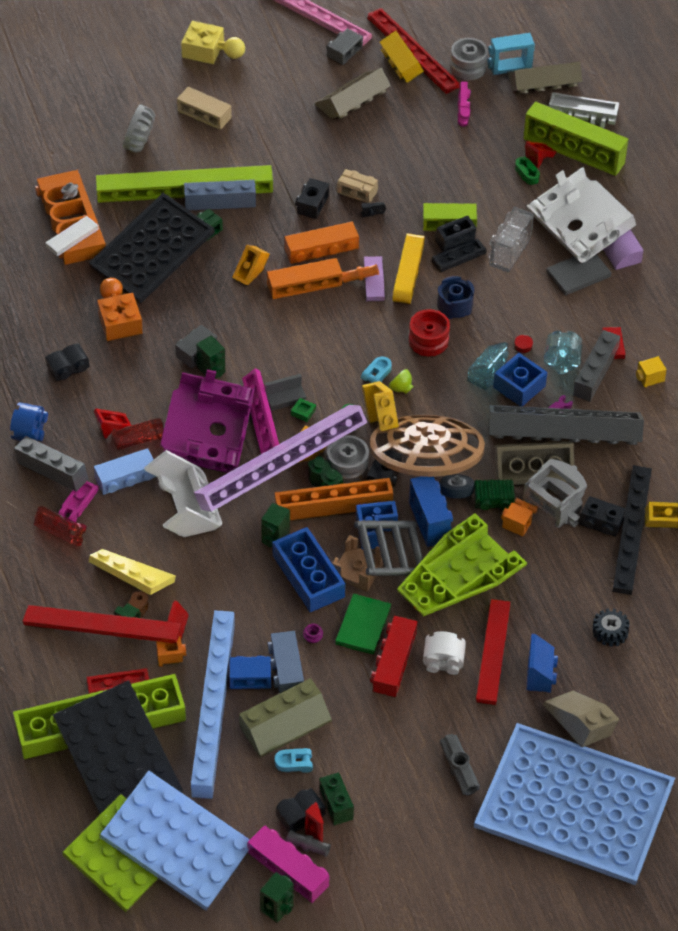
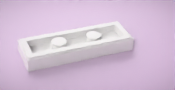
(72, 236)

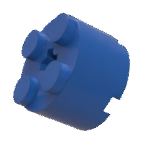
(28, 422)

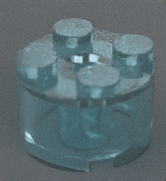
(563, 351)

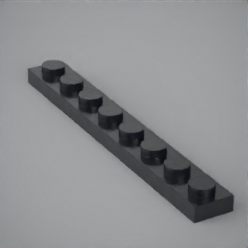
(632, 530)

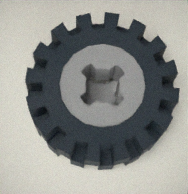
(610, 627)

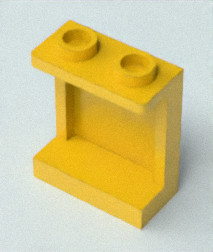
(380, 405)

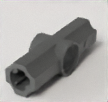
(463, 773)

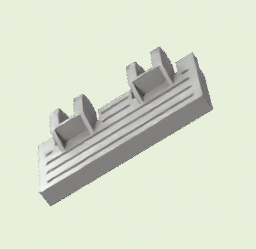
(586, 107)

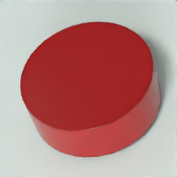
(523, 343)

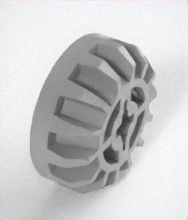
(139, 129)

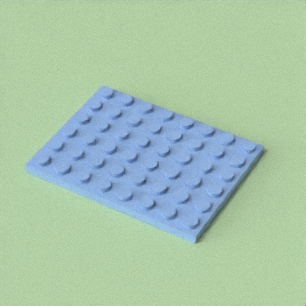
(575, 803)

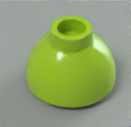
(402, 382)

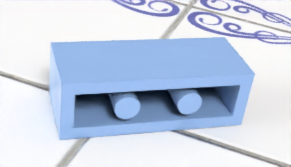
(123, 471)

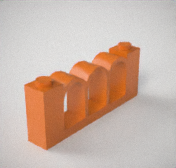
(50, 190)

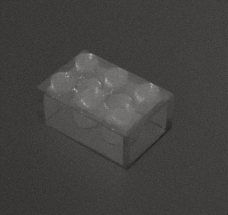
(511, 239)

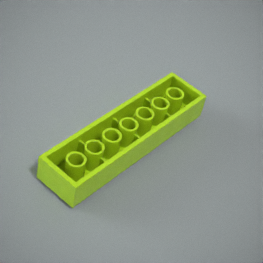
(40, 735)

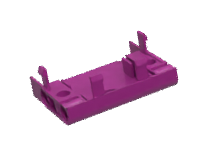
(195, 408)

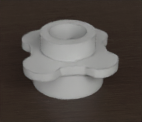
(69, 191)

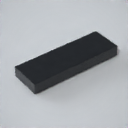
(458, 255)

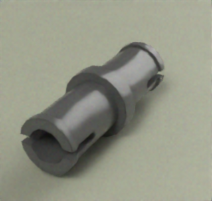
(308, 843)

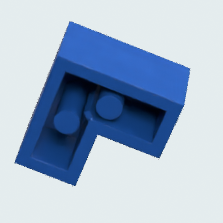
(376, 512)

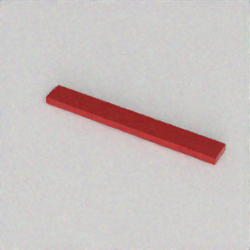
(430, 66)
(102, 624)

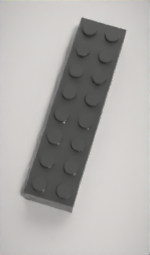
(566, 424)

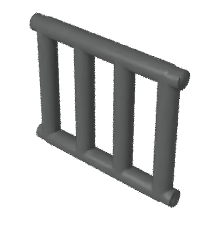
(394, 526)

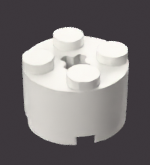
(444, 652)

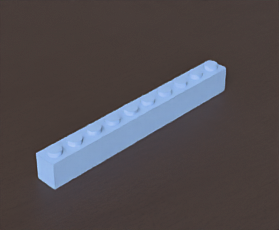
(213, 705)

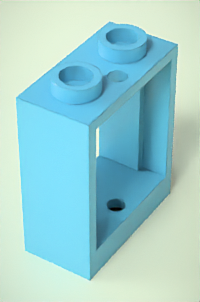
(510, 43)

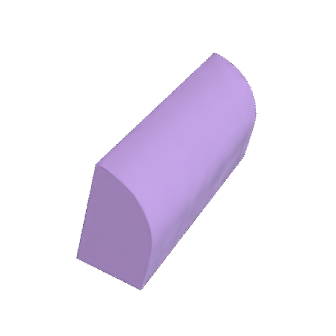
(624, 251)

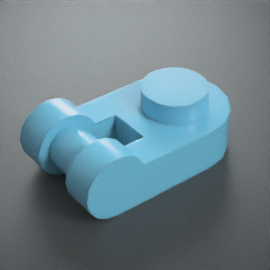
(380, 366)
(286, 760)

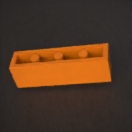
(321, 242)
(304, 278)

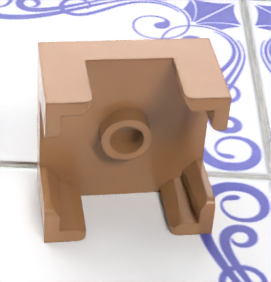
(353, 565)

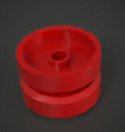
(429, 332)

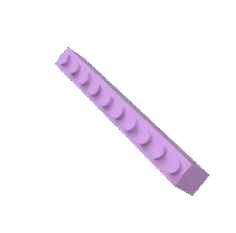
(280, 458)

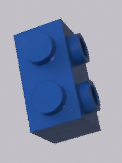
(250, 672)

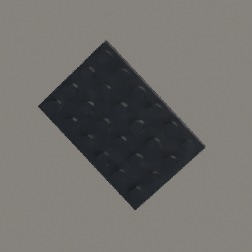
(152, 247)
(113, 744)

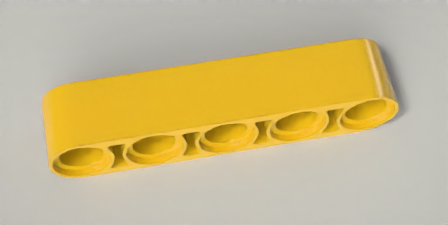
(408, 268)

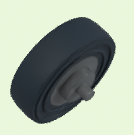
(457, 486)

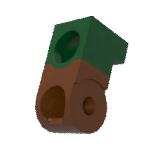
(135, 607)

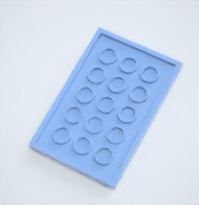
(176, 840)

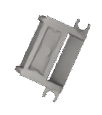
(564, 511)

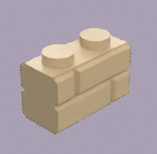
(357, 186)

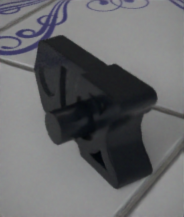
(372, 209)

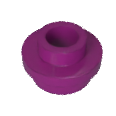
(313, 629)

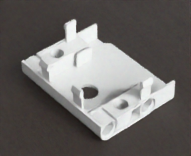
(585, 201)

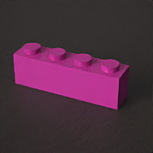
(285, 860)

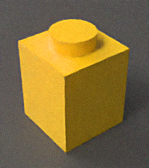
(651, 371)

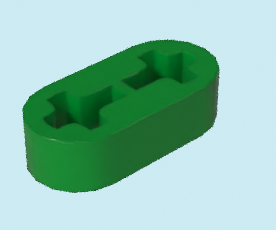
(524, 172)

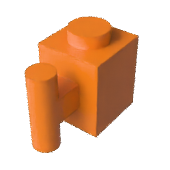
(518, 516)

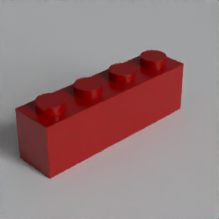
(394, 657)

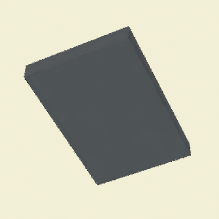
(574, 275)

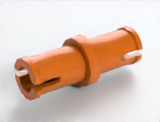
(360, 273)

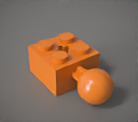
(117, 311)

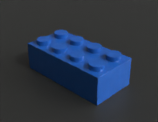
(308, 569)

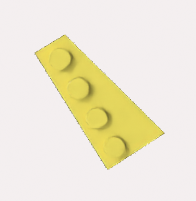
(133, 572)

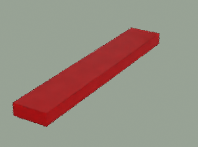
(493, 652)

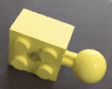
(205, 41)

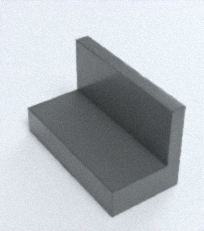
(284, 392)

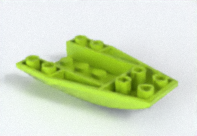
(459, 567)

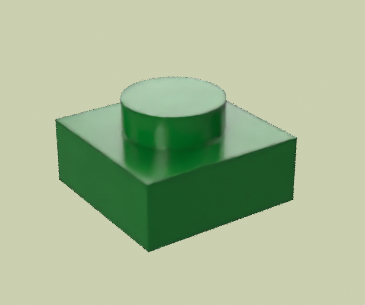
(303, 410)

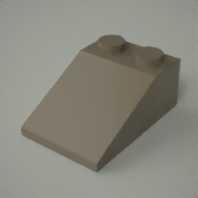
(582, 717)

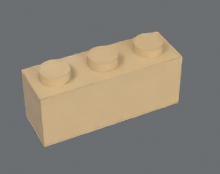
(204, 108)

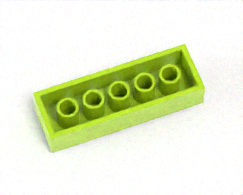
(576, 138)

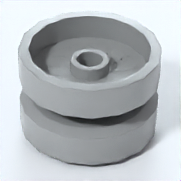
(468, 58)
(349, 457)

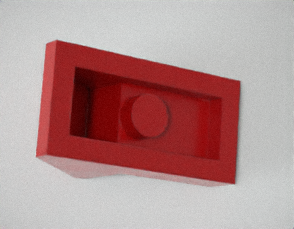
(537, 152)
(110, 421)

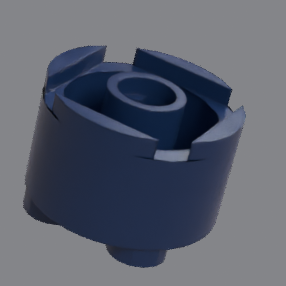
(455, 297)

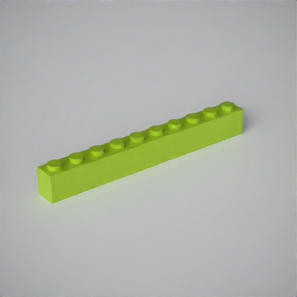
(152, 184)

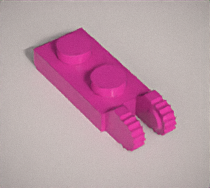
(463, 104)
(78, 501)

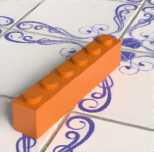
(334, 498)

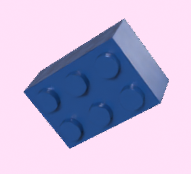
(429, 509)

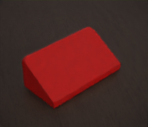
(178, 615)
(314, 822)

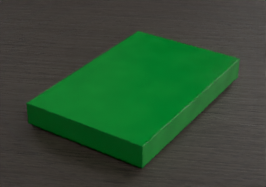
(363, 624)

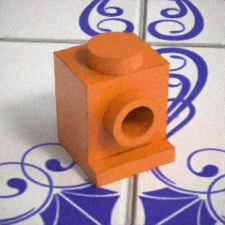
(170, 652)

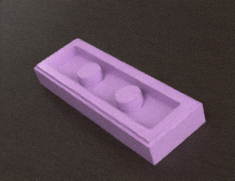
(374, 284)

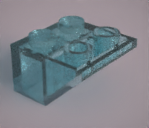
(483, 369)

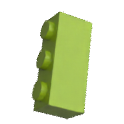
(442, 213)

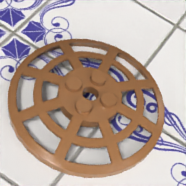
(428, 438)

